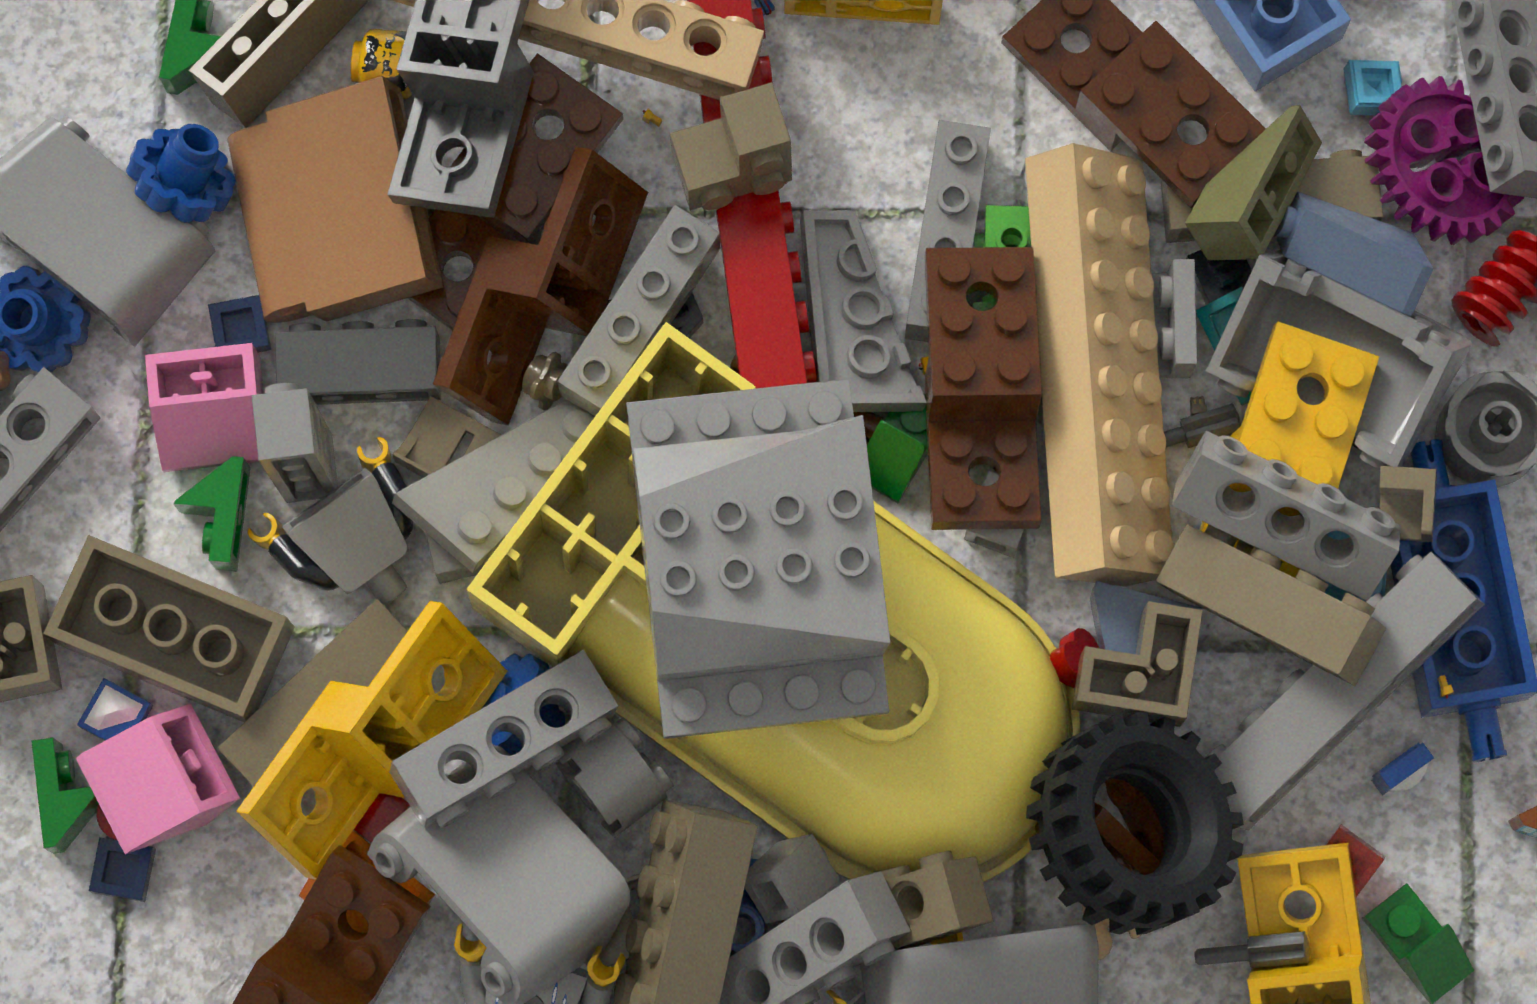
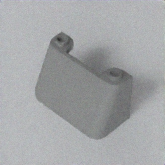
(92, 231)
(1414, 351)
(516, 880)
(1003, 969)

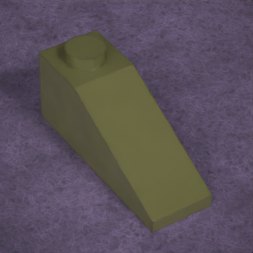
(1252, 192)

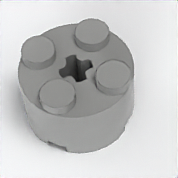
(1464, 422)
(614, 776)

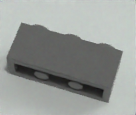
(360, 361)

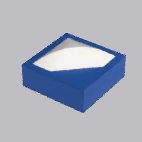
(113, 711)
(1403, 771)

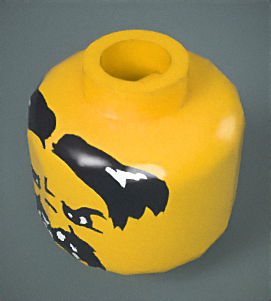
(379, 56)

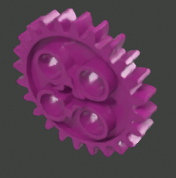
(1443, 129)

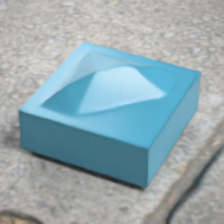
(1370, 84)

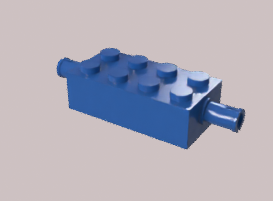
(1491, 653)

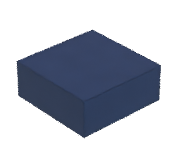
(240, 323)
(120, 873)

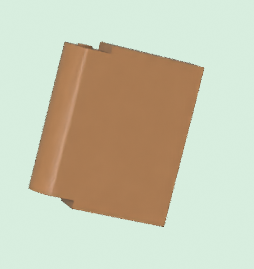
(320, 206)

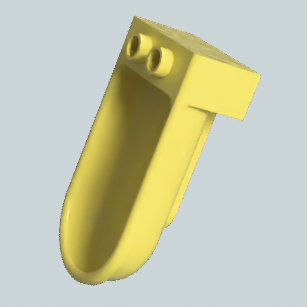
(962, 669)

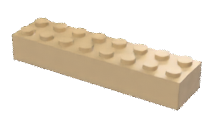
(1099, 366)

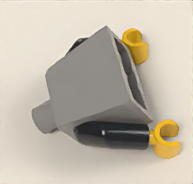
(347, 534)

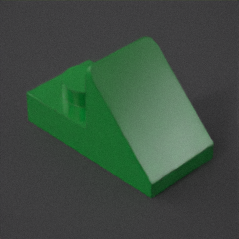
(186, 43)
(897, 452)
(224, 498)
(61, 810)
(1419, 944)

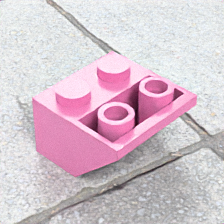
(204, 405)
(158, 779)

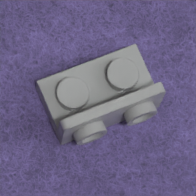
(1176, 319)

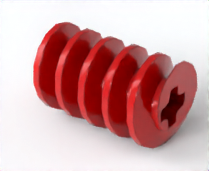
(1499, 289)

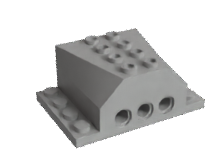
(760, 558)

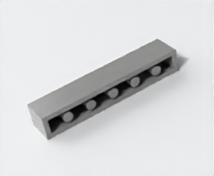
(1322, 710)

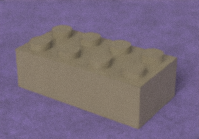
(169, 629)
(686, 906)

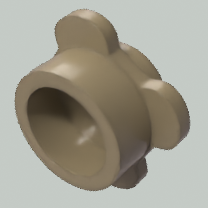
(542, 378)

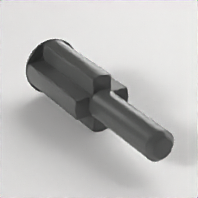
(1217, 421)
(1260, 951)

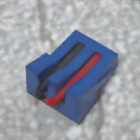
(767, 6)

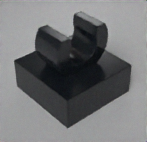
(1219, 277)

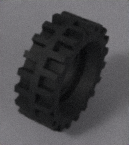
(1188, 805)

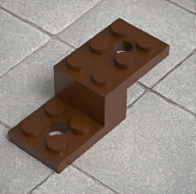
(1134, 89)
(529, 183)
(540, 286)
(982, 388)
(322, 955)

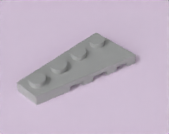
(852, 318)
(485, 492)

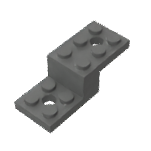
(467, 94)

